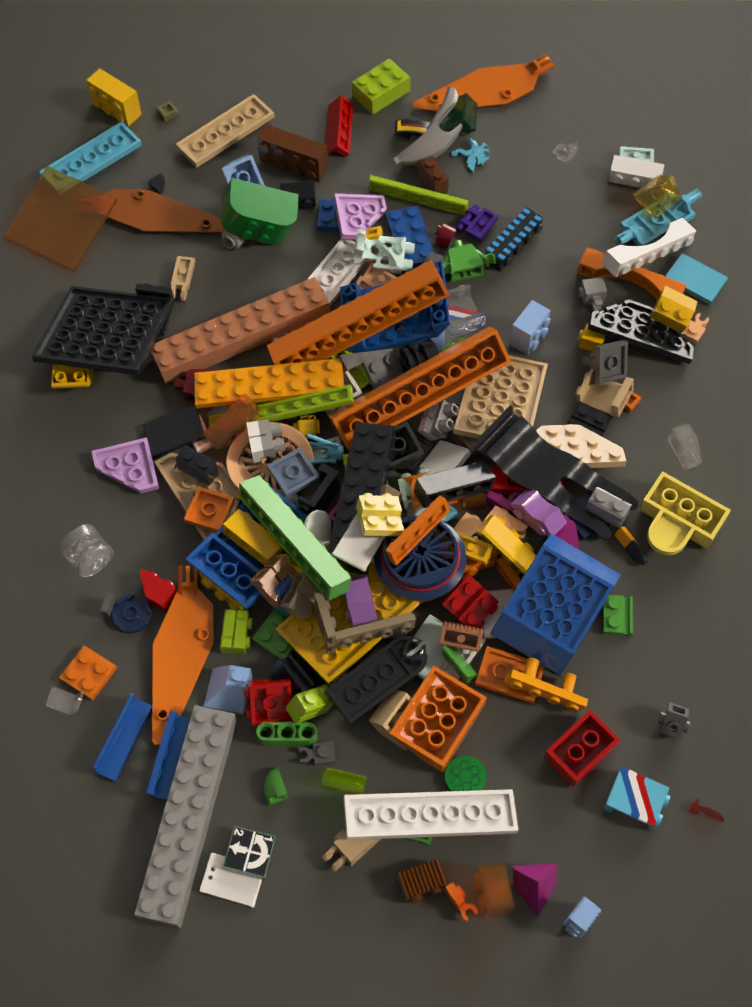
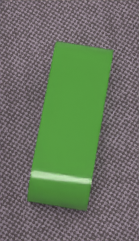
(279, 728)

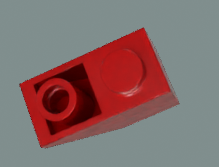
(157, 591)

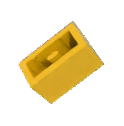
(71, 377)

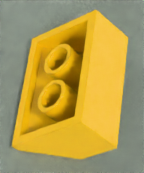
(506, 543)

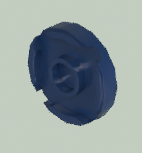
(131, 614)

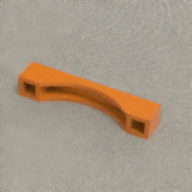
(592, 267)

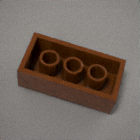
(292, 152)

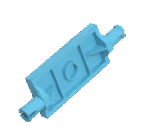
(646, 229)

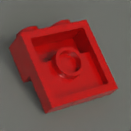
(470, 602)
(267, 701)

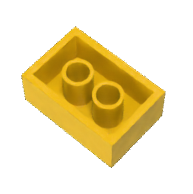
(114, 97)

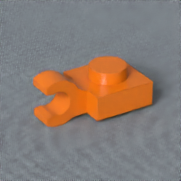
(457, 897)

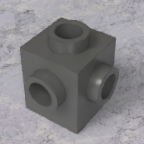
(674, 721)

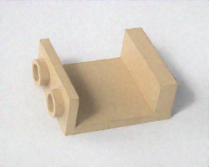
(607, 396)

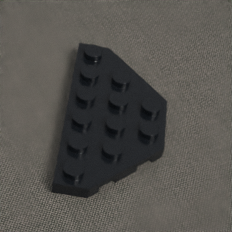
(633, 324)

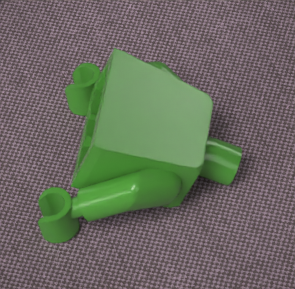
(465, 261)

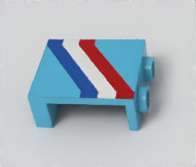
(638, 797)

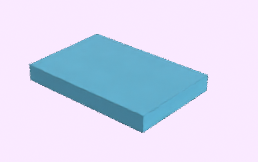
(699, 279)

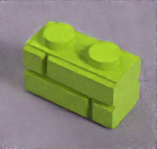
(235, 632)
(309, 704)

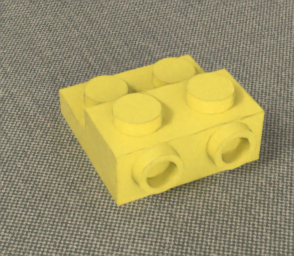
(380, 515)

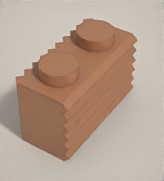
(461, 636)

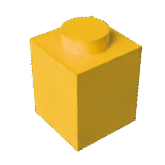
(590, 339)

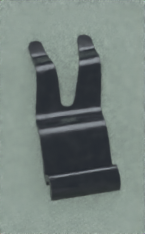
(540, 466)

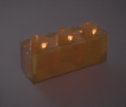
(232, 422)

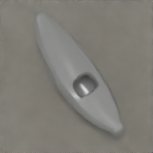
(434, 140)

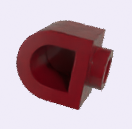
(444, 234)

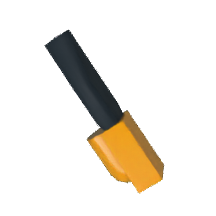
(631, 545)

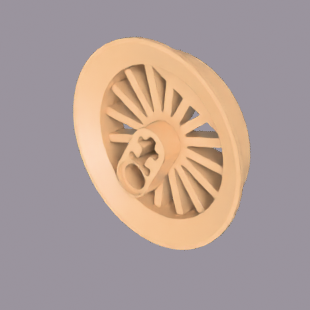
(240, 446)

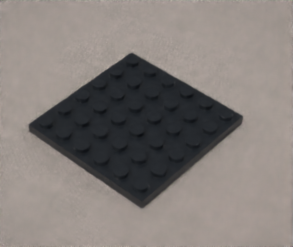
(103, 330)

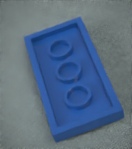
(410, 224)

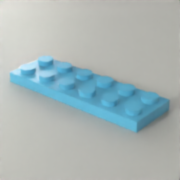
(98, 153)

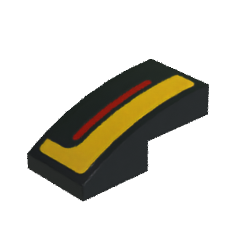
(409, 127)

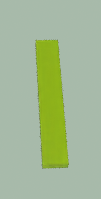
(418, 195)

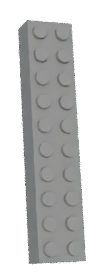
(186, 817)

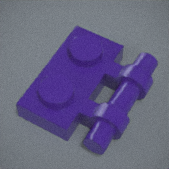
(481, 224)

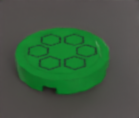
(465, 774)

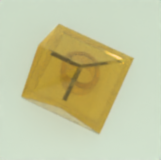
(658, 194)

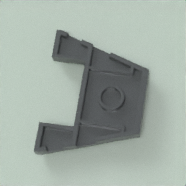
(378, 365)

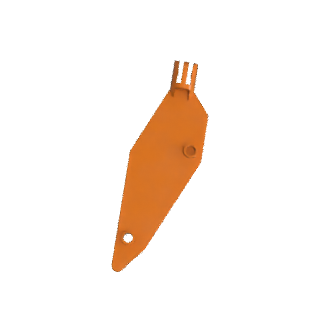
(492, 84)
(180, 651)

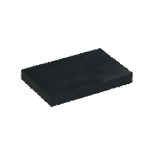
(174, 431)

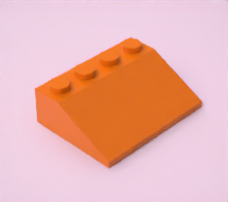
(438, 718)

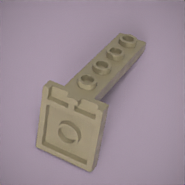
(361, 633)

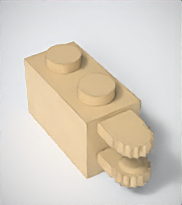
(349, 849)

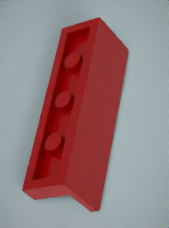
(339, 126)

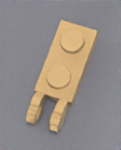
(182, 276)

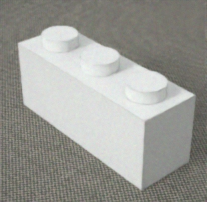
(633, 171)

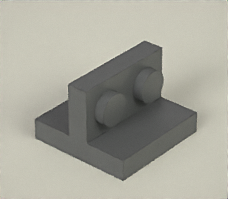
(608, 361)

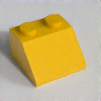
(674, 309)

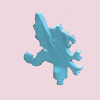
(472, 153)

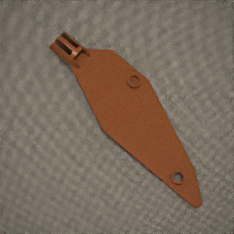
(158, 213)

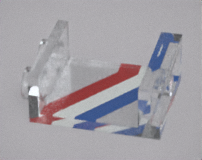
(463, 312)

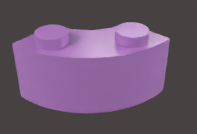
(538, 513)
(360, 601)

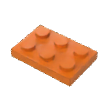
(494, 669)

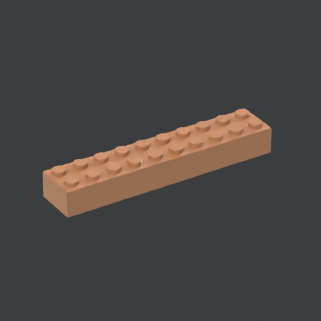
(240, 330)

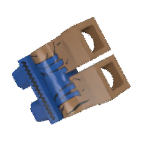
(275, 581)

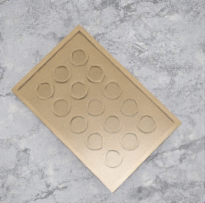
(486, 399)

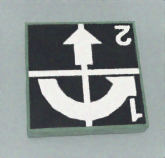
(249, 852)

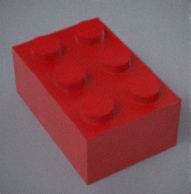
(581, 748)

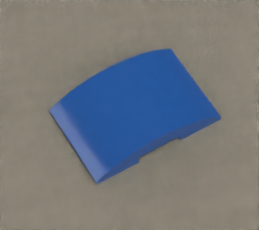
(229, 564)

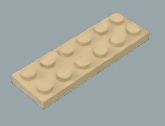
(225, 130)

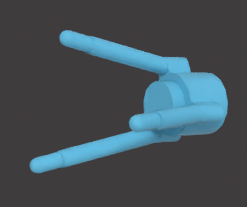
(334, 450)

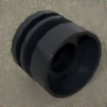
(411, 357)

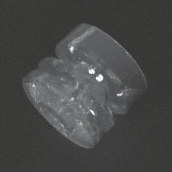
(86, 550)

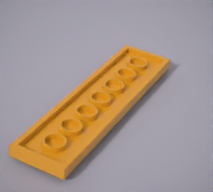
(267, 382)

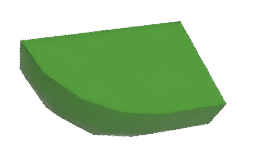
(274, 787)

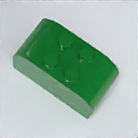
(258, 211)

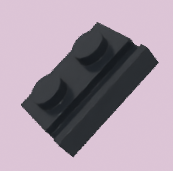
(590, 418)

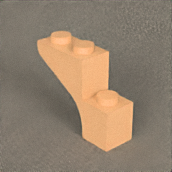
(470, 523)

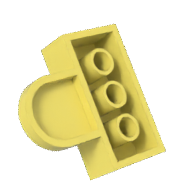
(680, 515)

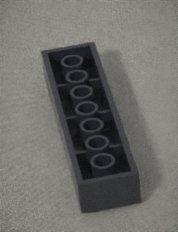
(365, 473)

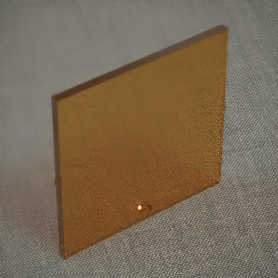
(61, 218)

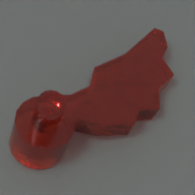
(695, 808)

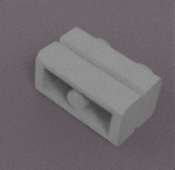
(608, 507)

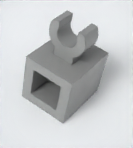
(593, 292)

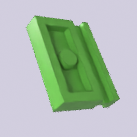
(618, 615)

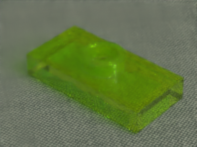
(344, 780)

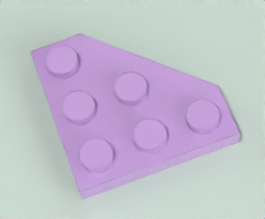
(357, 212)
(128, 464)

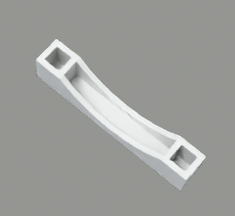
(626, 258)

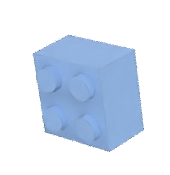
(530, 327)

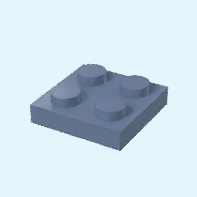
(293, 472)

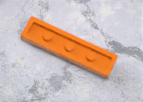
(417, 530)

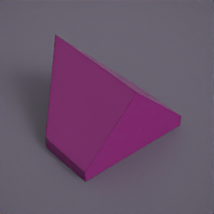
(535, 883)

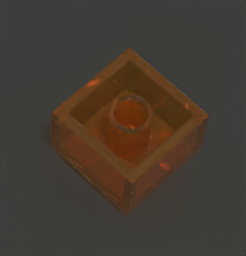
(494, 890)

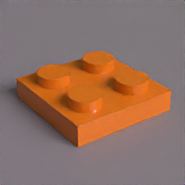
(209, 509)
(88, 673)

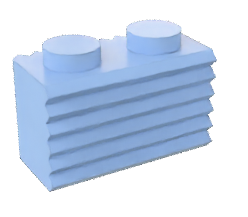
(581, 918)

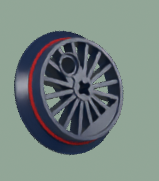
(429, 584)

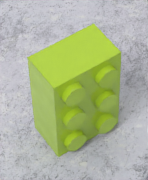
(381, 86)

